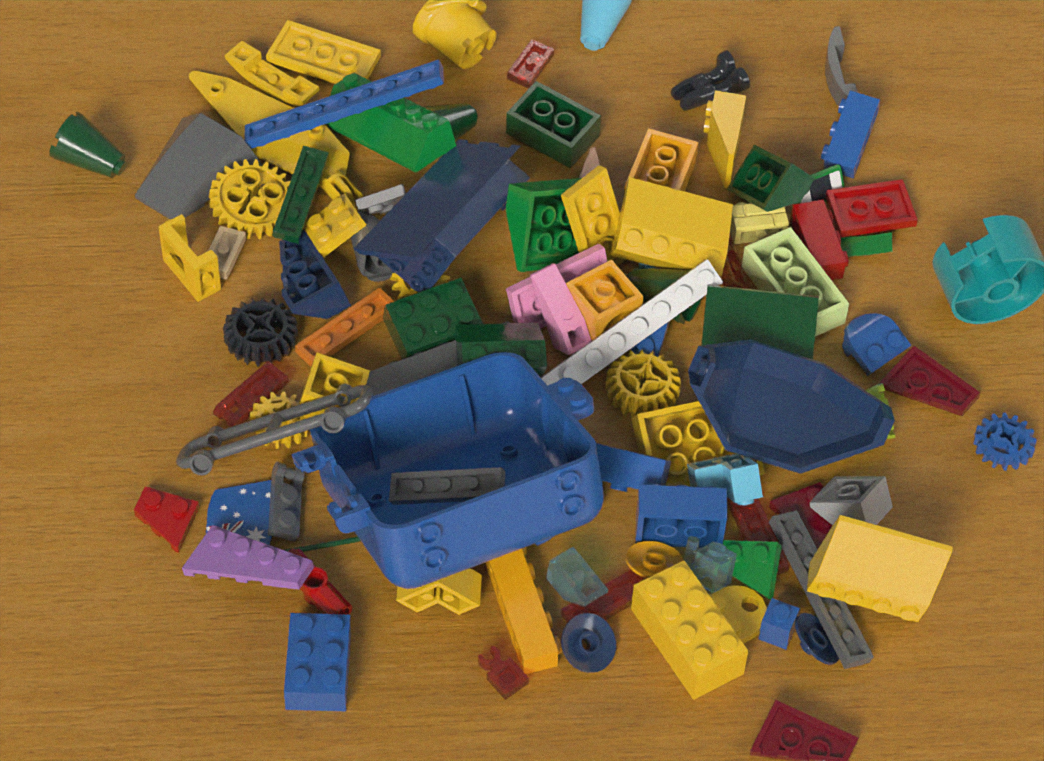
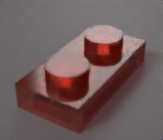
(530, 63)

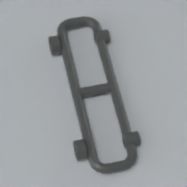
(331, 421)

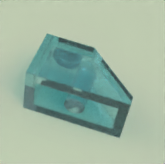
(574, 578)

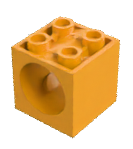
(604, 297)

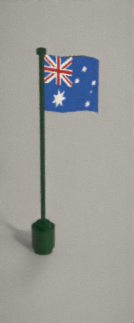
(246, 512)

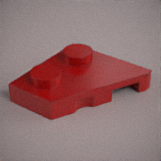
(166, 515)

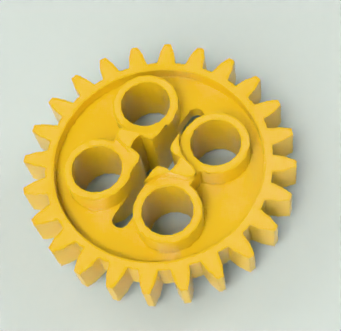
(232, 186)

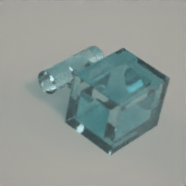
(710, 564)

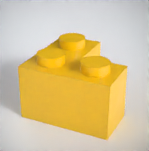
(456, 592)

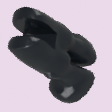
(700, 88)

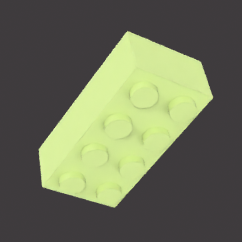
(787, 266)

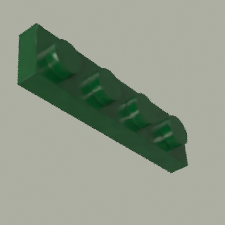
(300, 194)

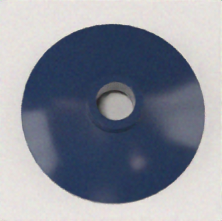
(814, 639)
(599, 641)

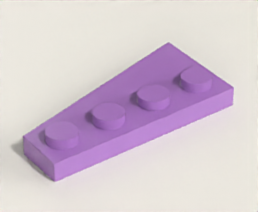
(245, 559)

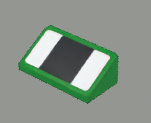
(824, 180)

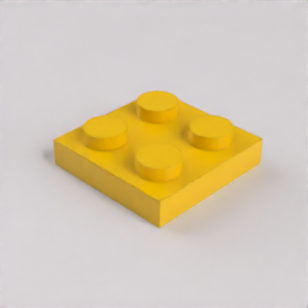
(334, 225)

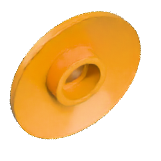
(651, 557)

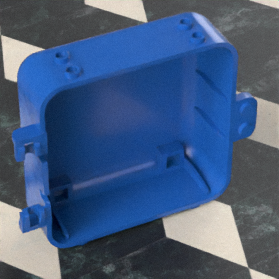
(459, 419)

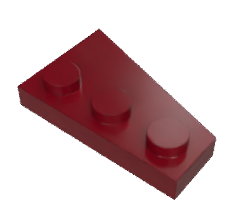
(930, 383)
(801, 737)

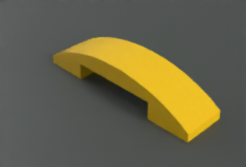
(268, 78)

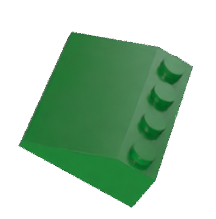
(539, 223)

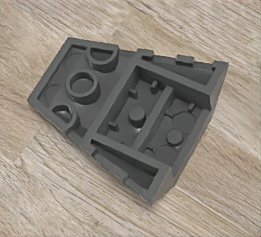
(189, 163)

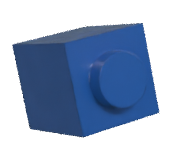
(778, 623)

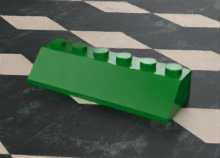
(396, 130)

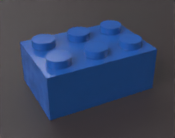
(679, 512)
(317, 662)

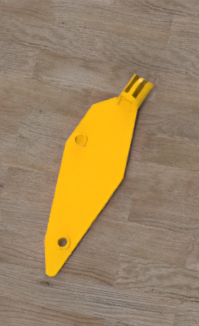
(244, 105)

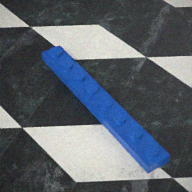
(344, 104)

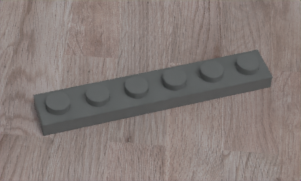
(832, 613)

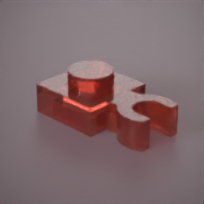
(503, 676)

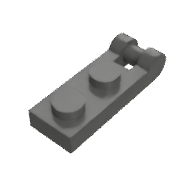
(285, 502)

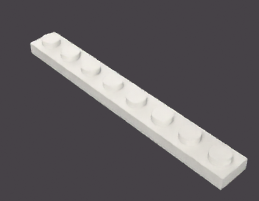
(636, 325)

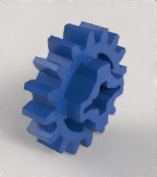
(1004, 441)

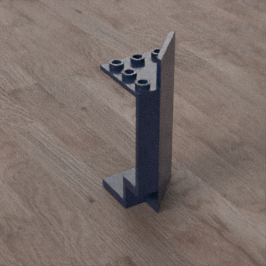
(443, 212)

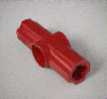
(325, 596)

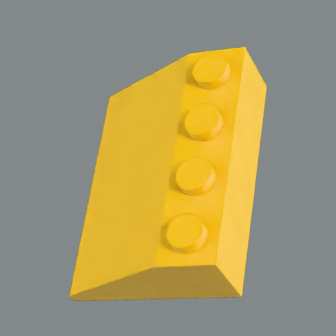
(671, 228)
(681, 436)
(878, 568)

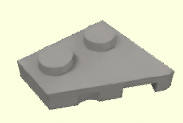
(381, 201)

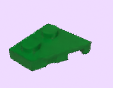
(756, 564)

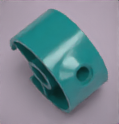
(993, 274)

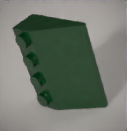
(761, 316)

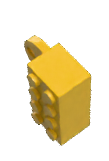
(698, 631)

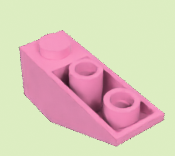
(560, 311)

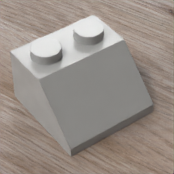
(854, 497)

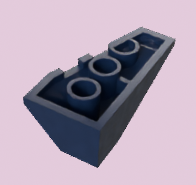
(308, 281)

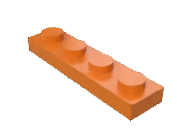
(345, 327)

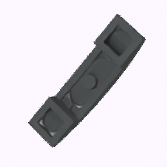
(833, 70)

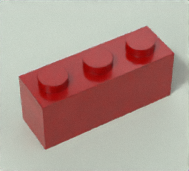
(815, 229)

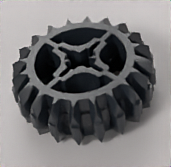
(261, 340)

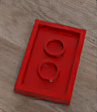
(871, 208)

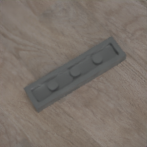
(444, 485)

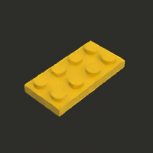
(321, 53)
(593, 212)

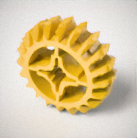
(628, 376)

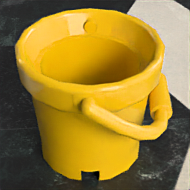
(455, 29)

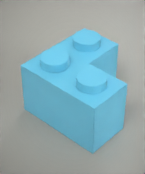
(733, 472)

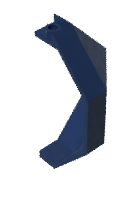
(785, 406)

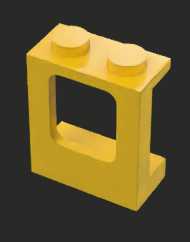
(198, 273)

